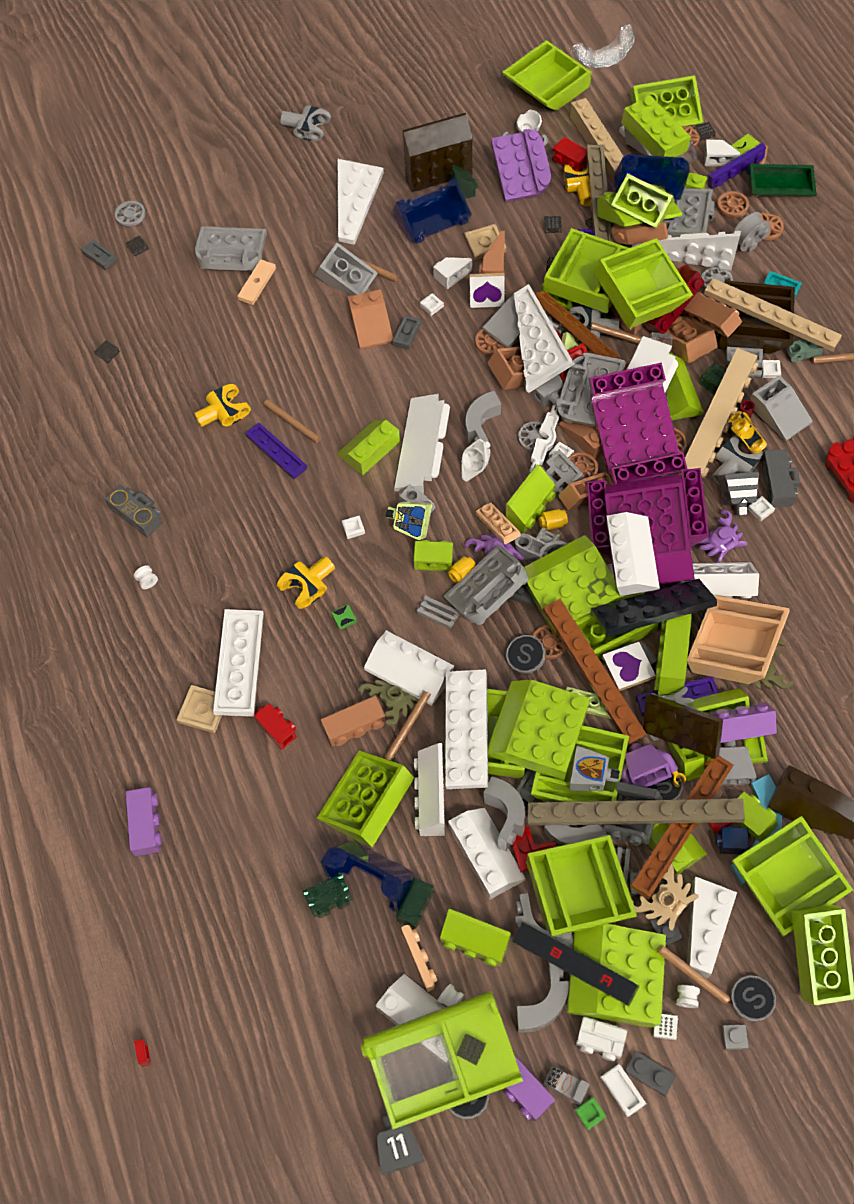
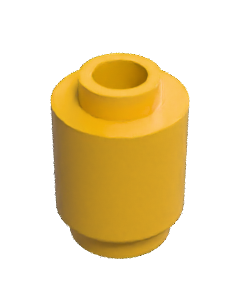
(553, 519)
(461, 568)

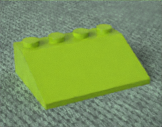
(676, 96)
(609, 213)
(366, 797)

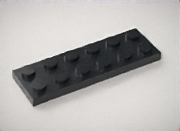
(653, 607)

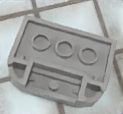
(695, 212)
(230, 248)
(575, 396)
(487, 585)

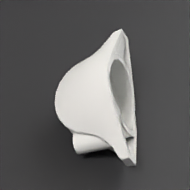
(475, 459)

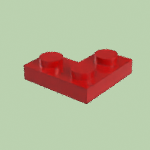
(525, 845)

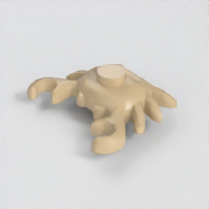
(668, 901)

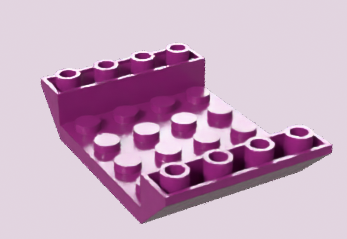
(635, 424)
(664, 505)
(694, 508)

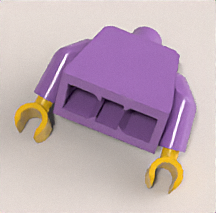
(649, 766)

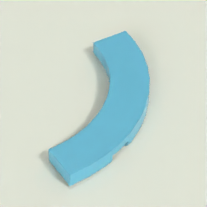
(763, 790)

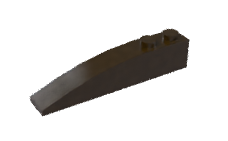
(815, 801)

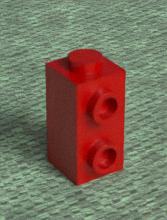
(275, 726)

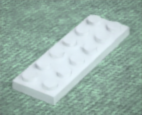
(238, 663)
(466, 729)

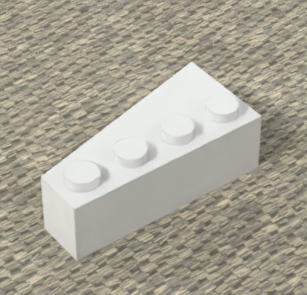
(707, 924)

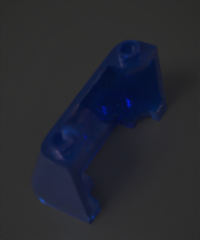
(658, 170)
(433, 212)
(350, 854)

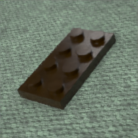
(683, 725)

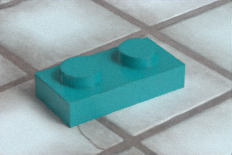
(777, 279)

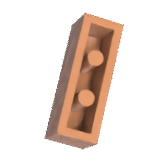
(353, 721)

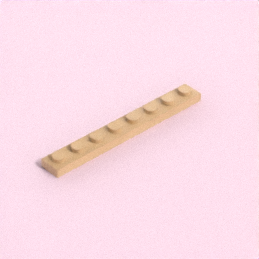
(773, 314)

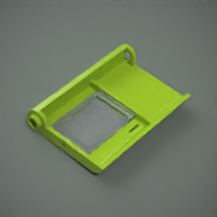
(420, 1062)

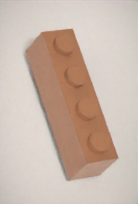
(713, 314)

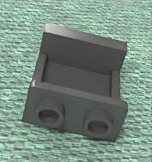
(633, 832)

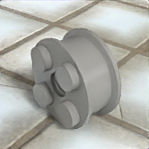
(752, 230)

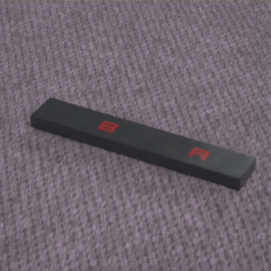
(576, 964)

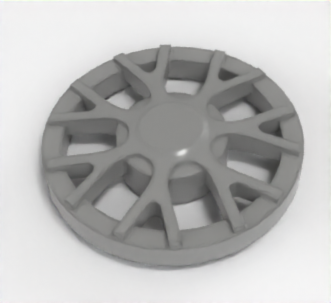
(130, 213)
(718, 276)
(532, 435)

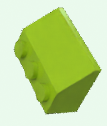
(642, 201)
(370, 445)
(530, 499)
(724, 700)
(689, 853)
(474, 938)

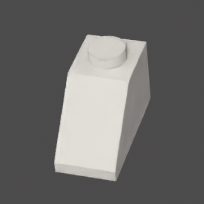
(719, 153)
(452, 270)

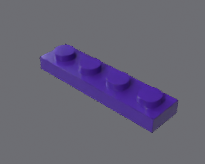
(736, 166)
(276, 450)
(696, 689)

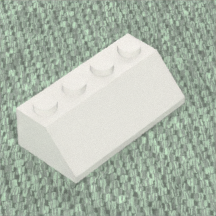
(632, 553)
(728, 578)
(408, 667)
(431, 791)
(479, 844)
(406, 1001)

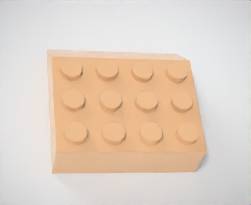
(737, 640)

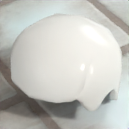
(529, 120)

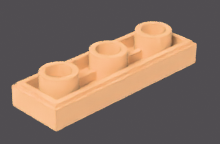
(256, 282)
(498, 523)
(420, 957)

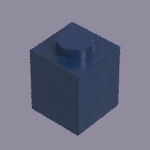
(732, 840)

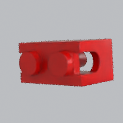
(570, 154)

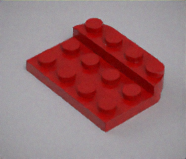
(841, 461)

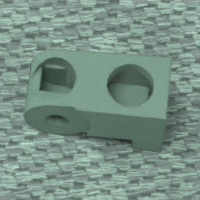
(803, 350)

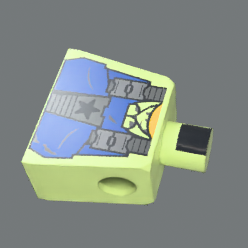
(411, 518)

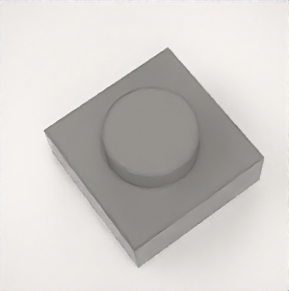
(735, 1037)

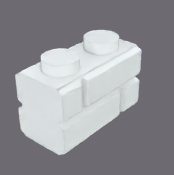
(601, 1038)

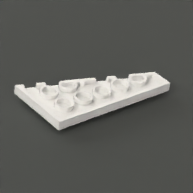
(355, 194)
(702, 249)
(540, 345)

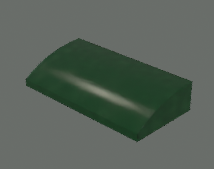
(781, 180)

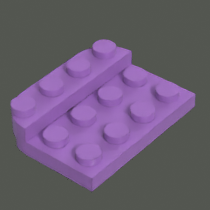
(521, 164)

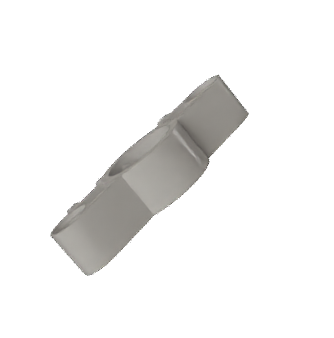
(538, 547)

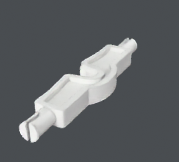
(548, 431)

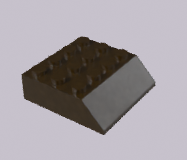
(434, 149)
(756, 332)

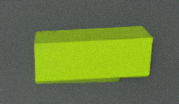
(682, 395)

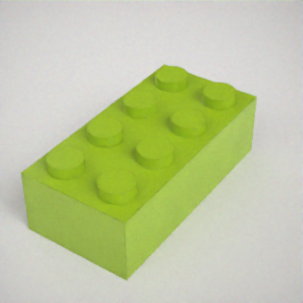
(655, 128)
(603, 644)
(673, 655)
(823, 954)

